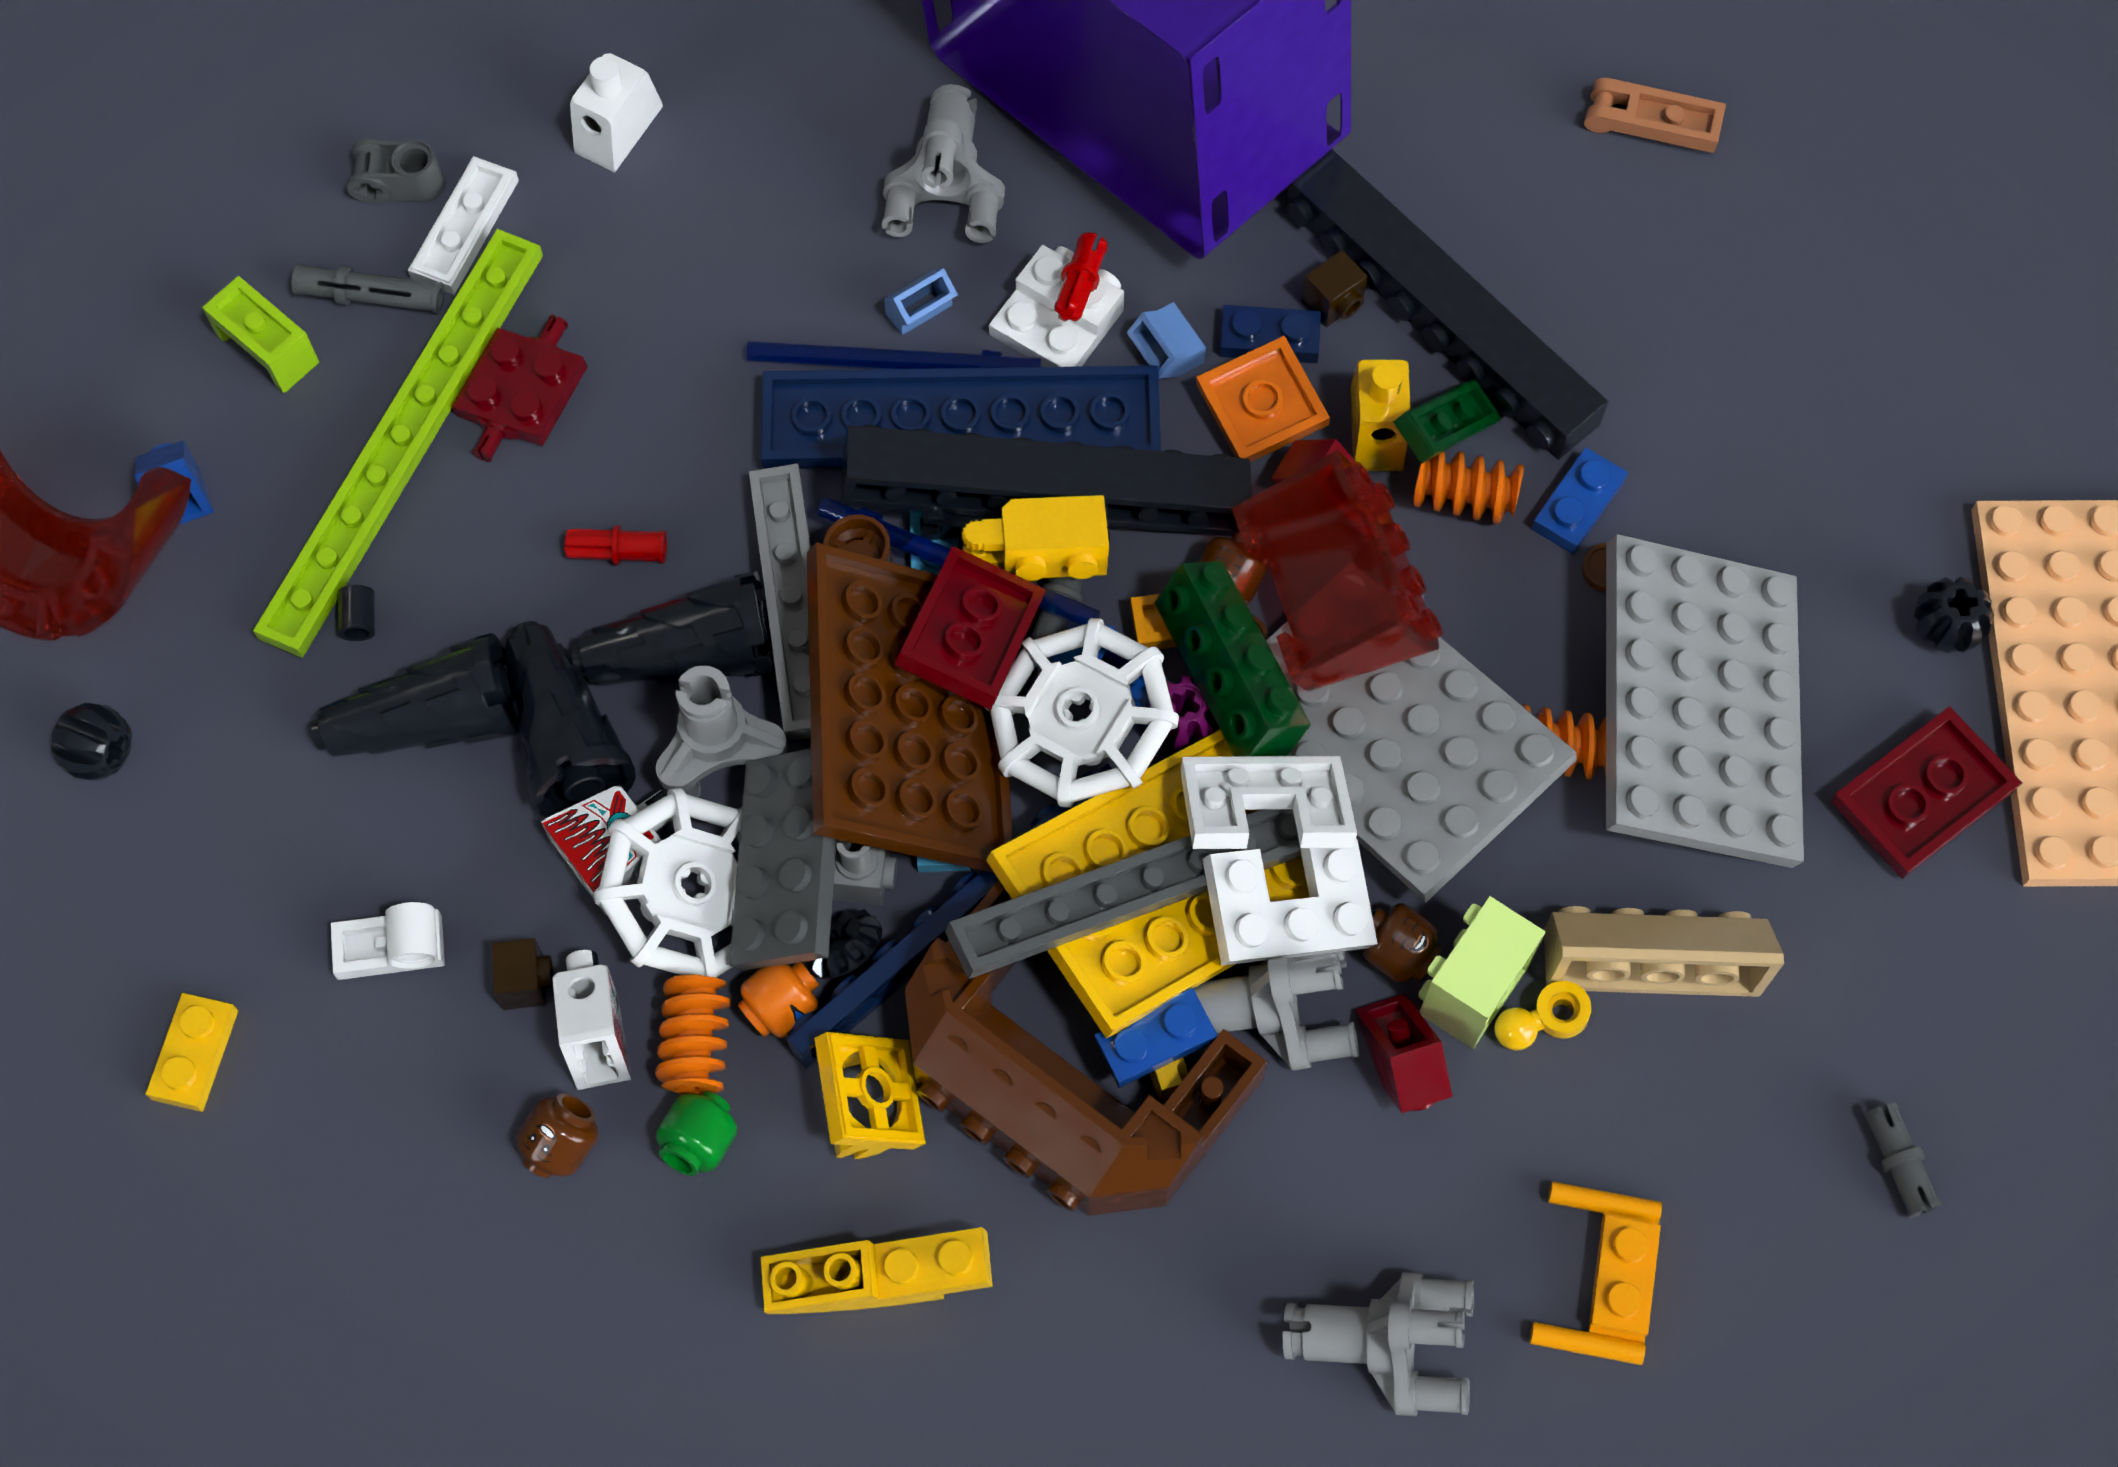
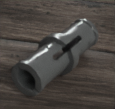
(1903, 1160)

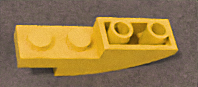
(876, 1274)

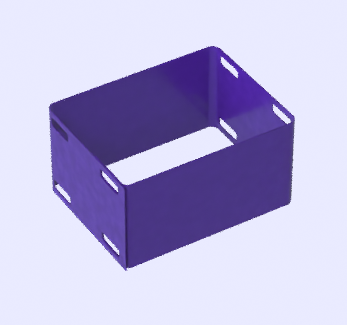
(1165, 102)

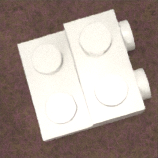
(1032, 324)

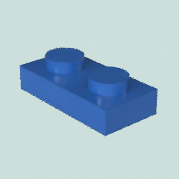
(1579, 500)
(1157, 1038)

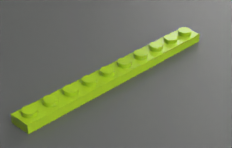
(397, 445)

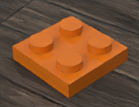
(1262, 400)

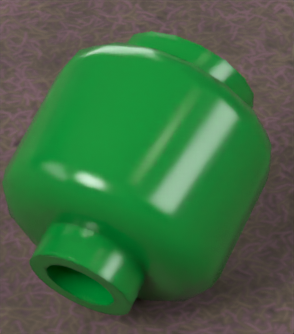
(696, 1133)

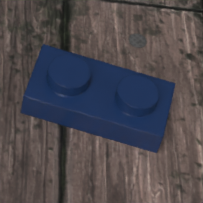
(1252, 327)

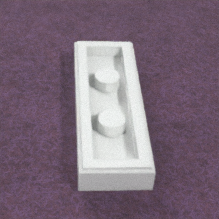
(464, 224)

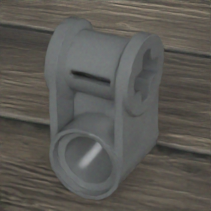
(396, 171)

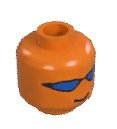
(778, 998)

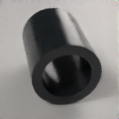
(356, 613)

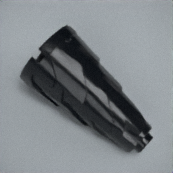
(709, 627)
(429, 704)
(565, 739)

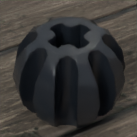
(1954, 615)
(91, 741)

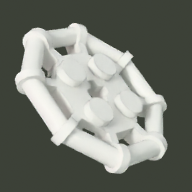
(1090, 738)
(660, 888)

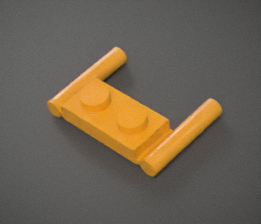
(1621, 1280)

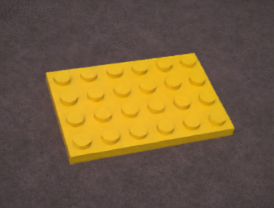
(1152, 957)

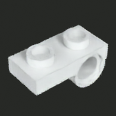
(399, 942)

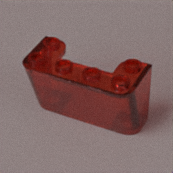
(1338, 573)

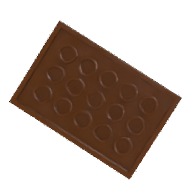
(890, 751)

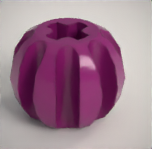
(1197, 721)

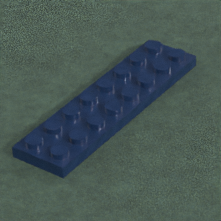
(1093, 405)

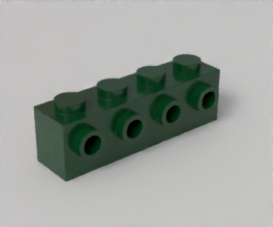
(1231, 661)

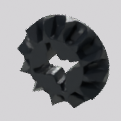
(850, 945)

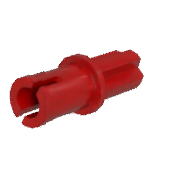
(1080, 277)
(616, 545)

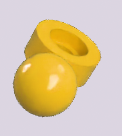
(1518, 1028)

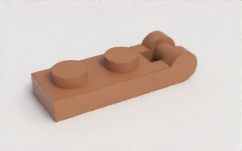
(1655, 114)

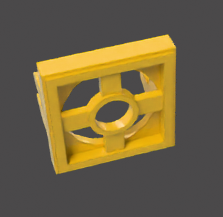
(898, 1084)

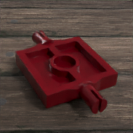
(519, 387)

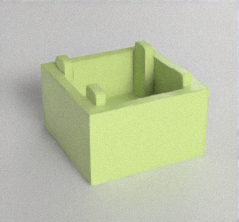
(1479, 971)

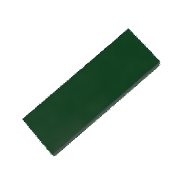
(1447, 420)

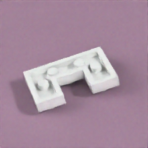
(1224, 787)
(1255, 929)

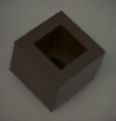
(1335, 288)
(521, 973)

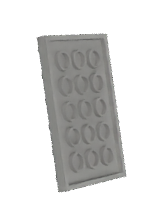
(1702, 703)
(1429, 759)

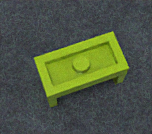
(262, 331)

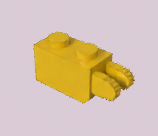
(1044, 538)

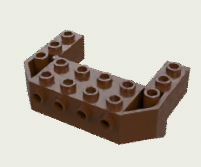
(1048, 1111)

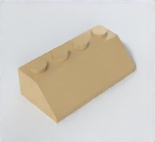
(1661, 952)

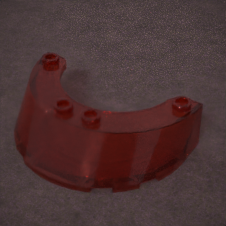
(75, 571)

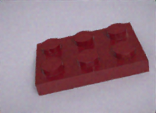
(970, 627)
(1925, 792)

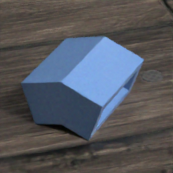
(896, 302)
(1167, 341)

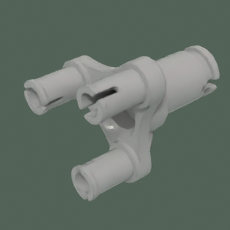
(945, 170)
(713, 732)
(1269, 1002)
(1386, 1337)

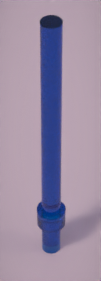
(881, 357)
(937, 554)

